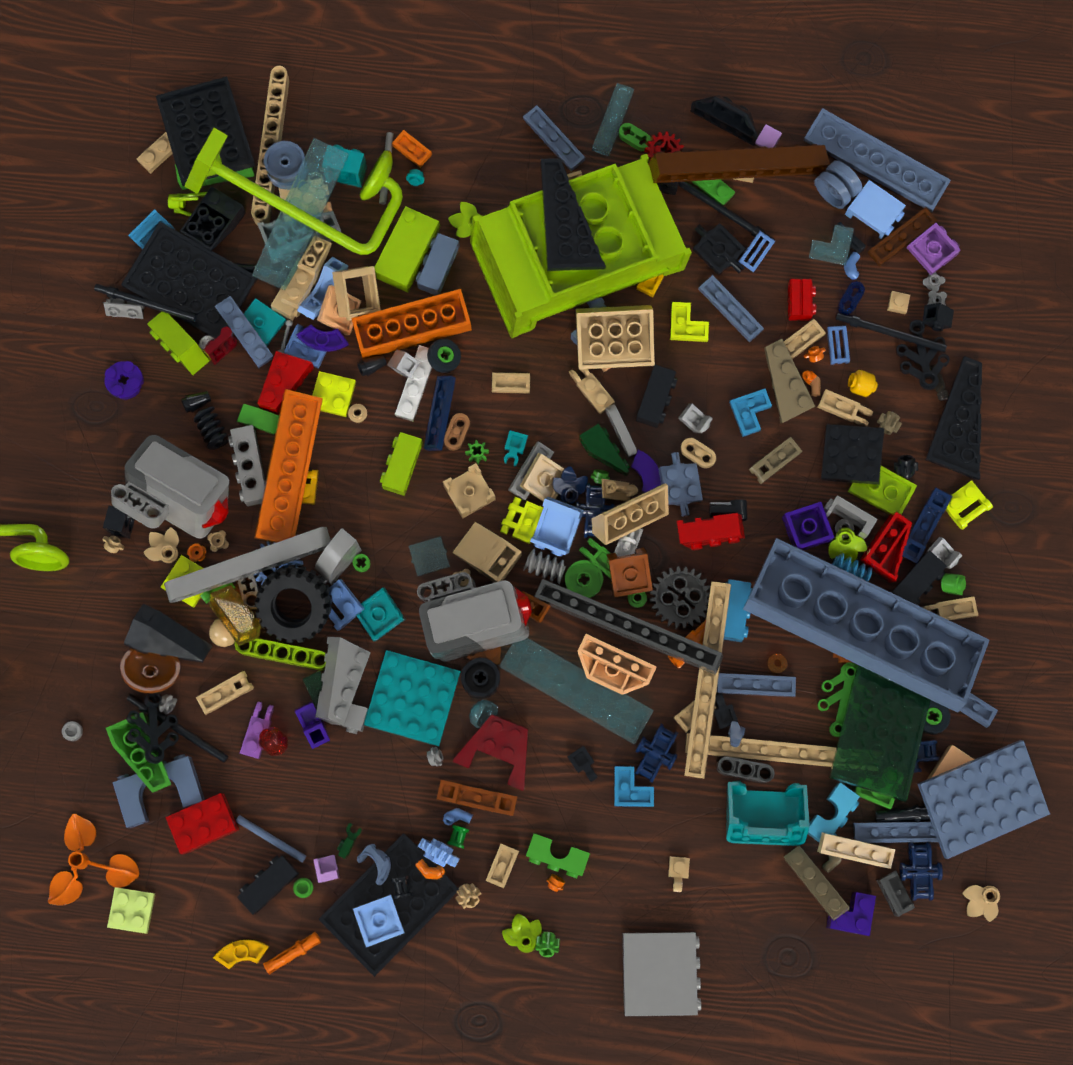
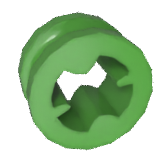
(355, 563)

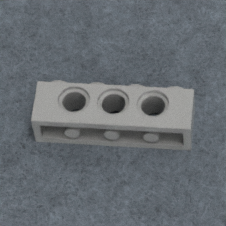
(248, 436)

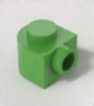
(953, 584)

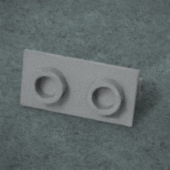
(117, 308)

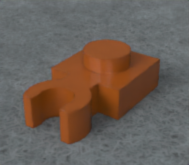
(492, 654)

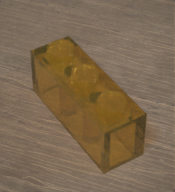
(235, 615)

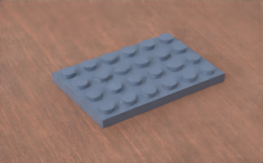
(983, 799)

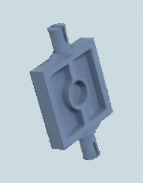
(682, 483)

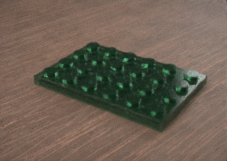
(880, 736)

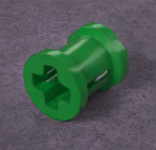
(458, 836)

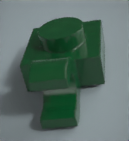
(346, 845)

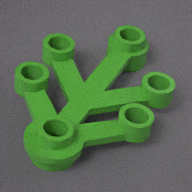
(842, 695)

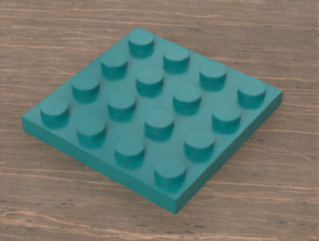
(412, 698)

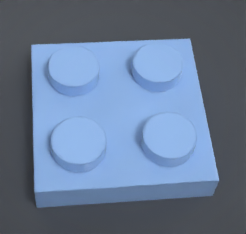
(378, 920)

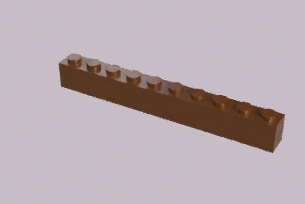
(738, 163)

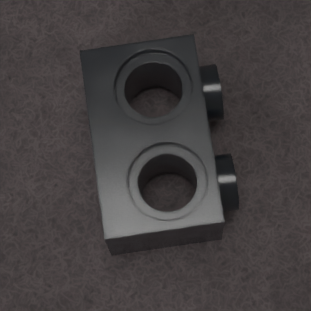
(118, 523)

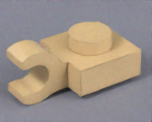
(678, 869)

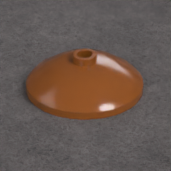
(137, 666)

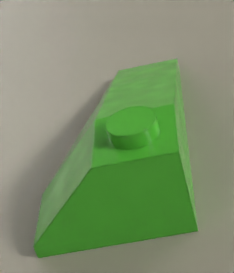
(153, 775)

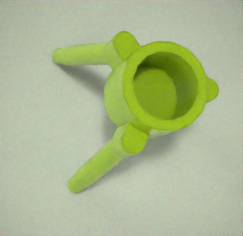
(178, 201)

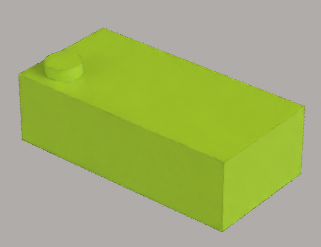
(406, 249)

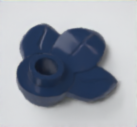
(569, 483)

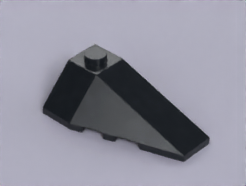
(159, 634)

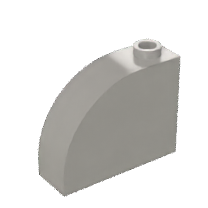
(337, 556)

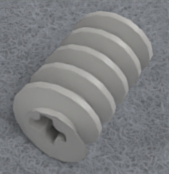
(545, 565)

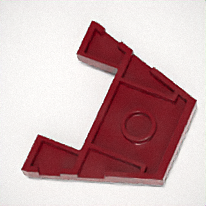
(501, 740)

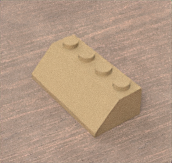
(631, 515)

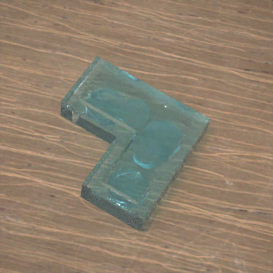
(837, 250)

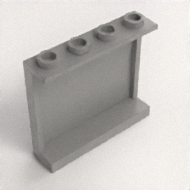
(661, 974)

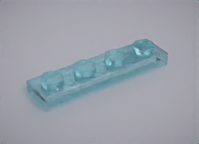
(612, 119)

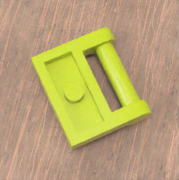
(964, 498)

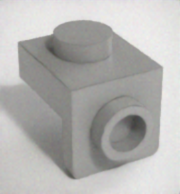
(695, 419)
(945, 552)

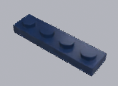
(439, 413)

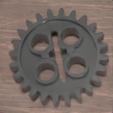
(692, 584)

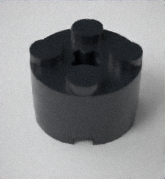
(474, 669)

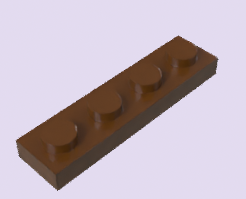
(902, 236)

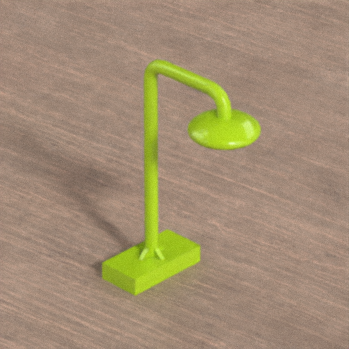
(209, 164)
(37, 554)

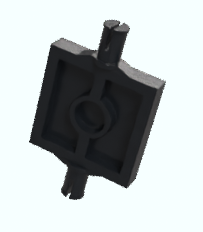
(719, 249)

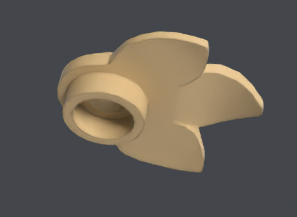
(161, 544)
(979, 903)

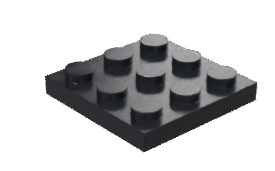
(852, 454)

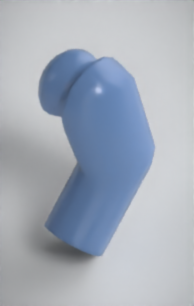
(850, 267)

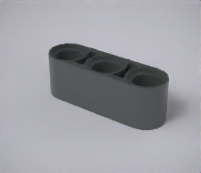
(755, 768)

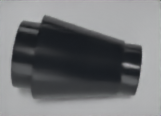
(371, 364)
(195, 401)

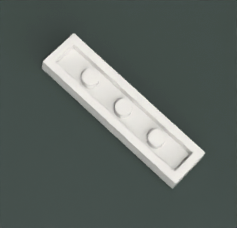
(414, 387)

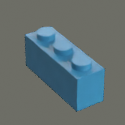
(736, 616)

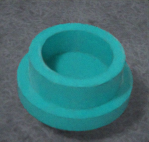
(415, 177)

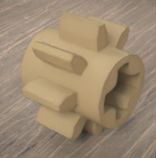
(468, 895)

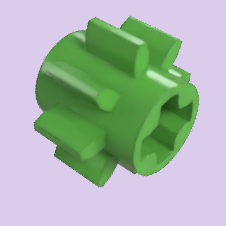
(477, 457)
(547, 944)

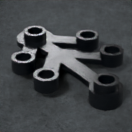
(922, 359)
(152, 730)

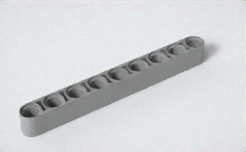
(247, 564)

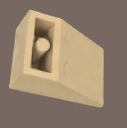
(487, 553)

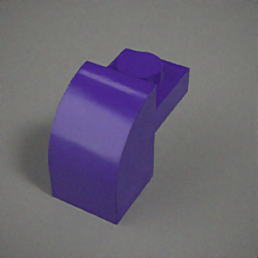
(312, 726)

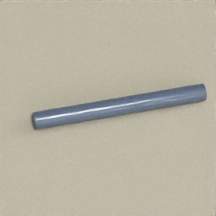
(270, 838)

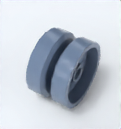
(283, 163)
(838, 184)

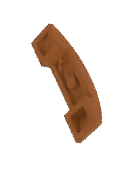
(477, 798)

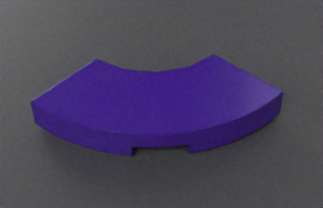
(322, 340)
(648, 471)

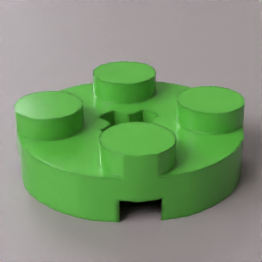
(588, 569)

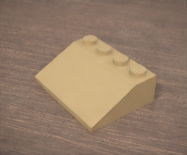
(615, 337)

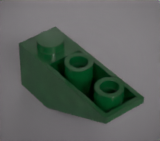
(600, 448)

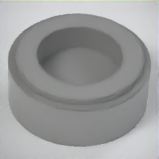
(72, 731)

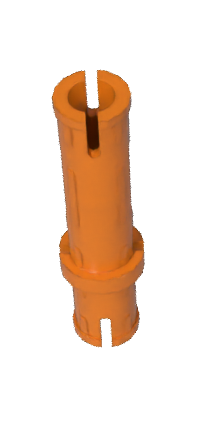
(299, 948)

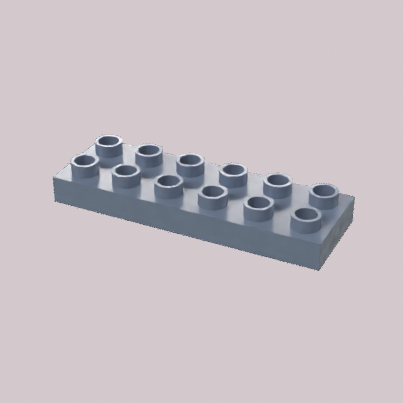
(867, 625)

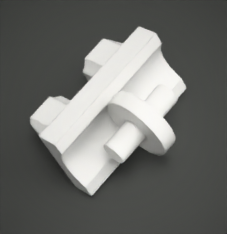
(628, 543)

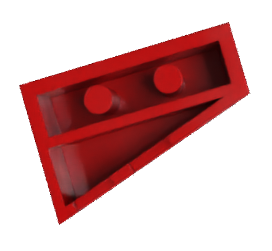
(284, 373)
(711, 531)
(887, 547)

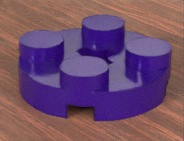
(133, 385)

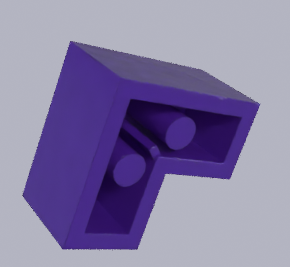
(858, 918)

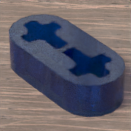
(854, 300)

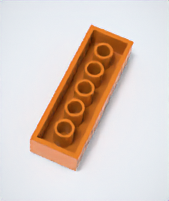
(411, 324)

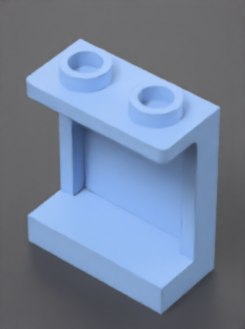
(876, 209)
(557, 526)

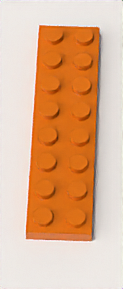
(288, 466)

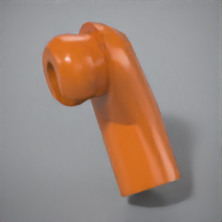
(430, 872)

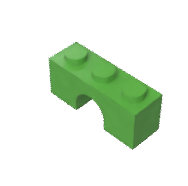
(540, 852)

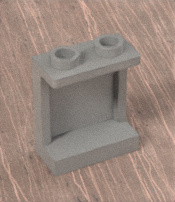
(849, 511)

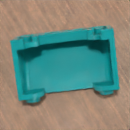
(767, 815)

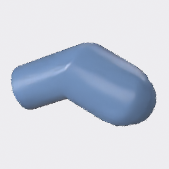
(456, 814)

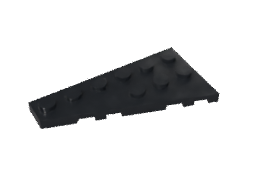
(566, 228)
(959, 428)

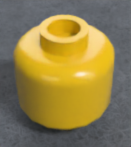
(862, 383)

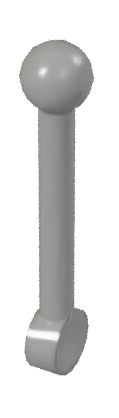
(289, 323)

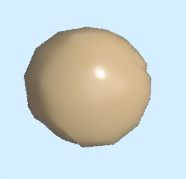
(220, 635)

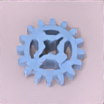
(438, 852)

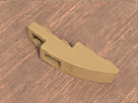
(307, 272)

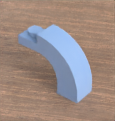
(312, 304)

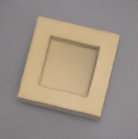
(898, 302)

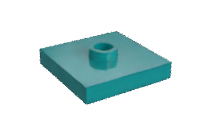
(264, 320)
(380, 614)

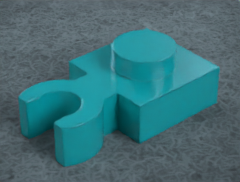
(515, 444)

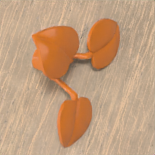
(80, 833)

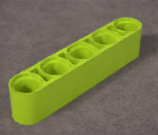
(291, 658)

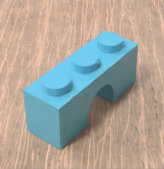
(844, 801)

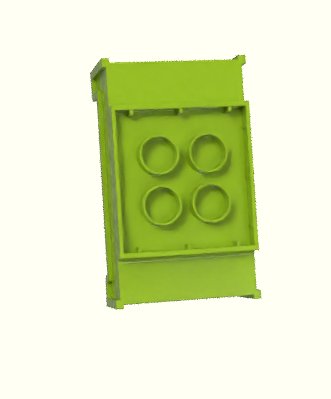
(625, 221)

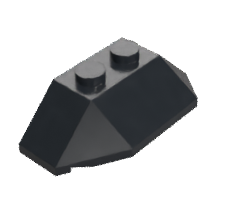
(727, 116)

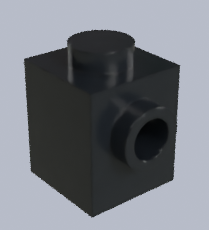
(938, 316)

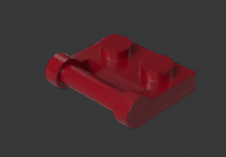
(216, 349)

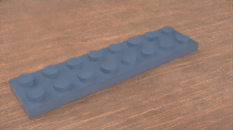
(877, 160)

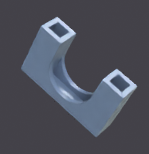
(131, 788)

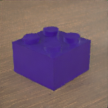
(808, 527)

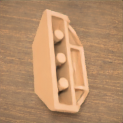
(613, 667)

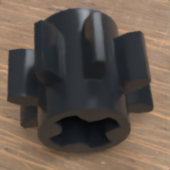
(906, 466)

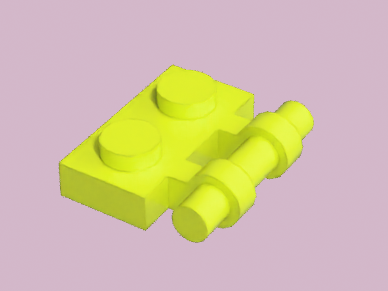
(527, 523)

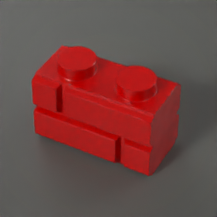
(801, 300)

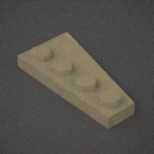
(789, 388)

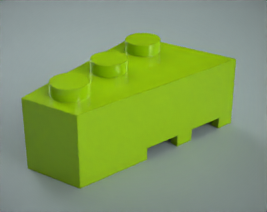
(178, 341)

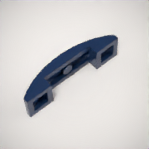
(926, 524)

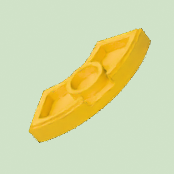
(241, 951)

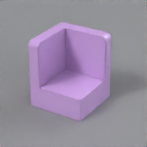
(768, 137)
(326, 868)

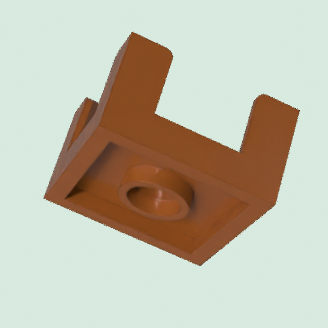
(629, 573)

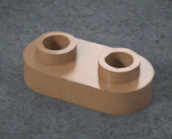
(456, 432)

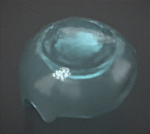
(481, 712)

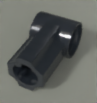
(733, 506)

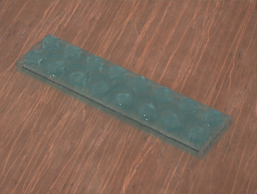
(309, 193)
(571, 687)

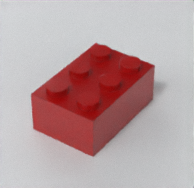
(202, 823)

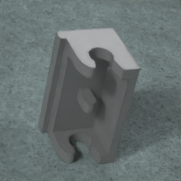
(895, 894)

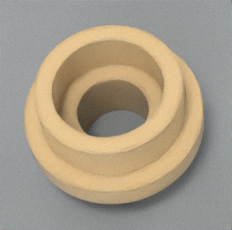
(357, 419)

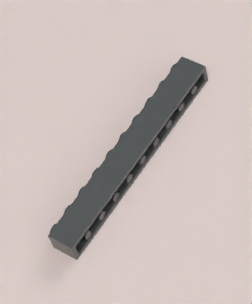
(629, 627)

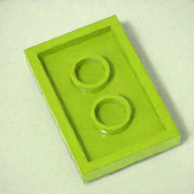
(889, 496)

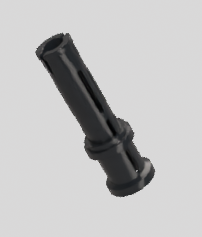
(915, 813)

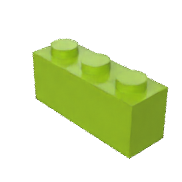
(401, 463)

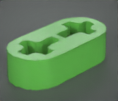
(635, 137)

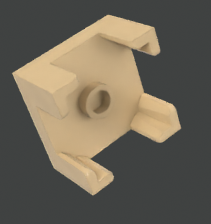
(469, 491)

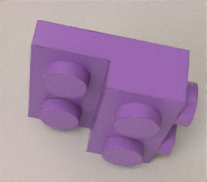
(934, 248)

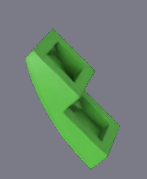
(258, 418)

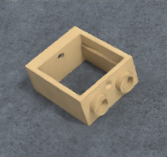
(370, 290)

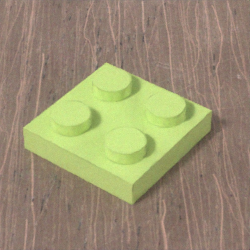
(131, 910)

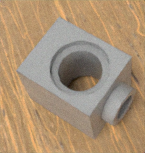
(403, 363)
(355, 719)

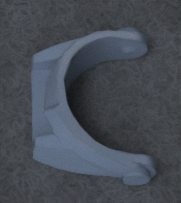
(736, 734)
(380, 858)

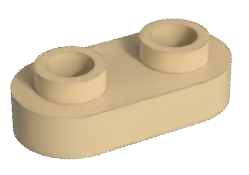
(699, 451)

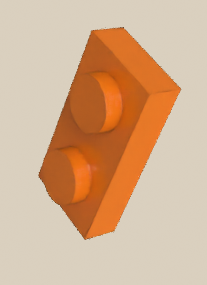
(411, 148)

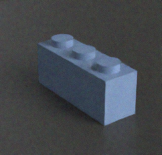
(437, 264)

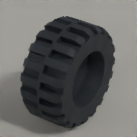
(284, 626)

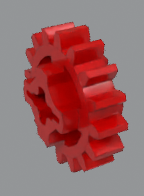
(665, 143)

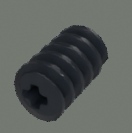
(210, 429)

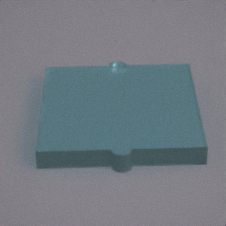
(429, 556)

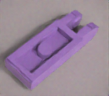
(256, 725)

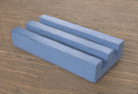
(765, 238)
(839, 360)

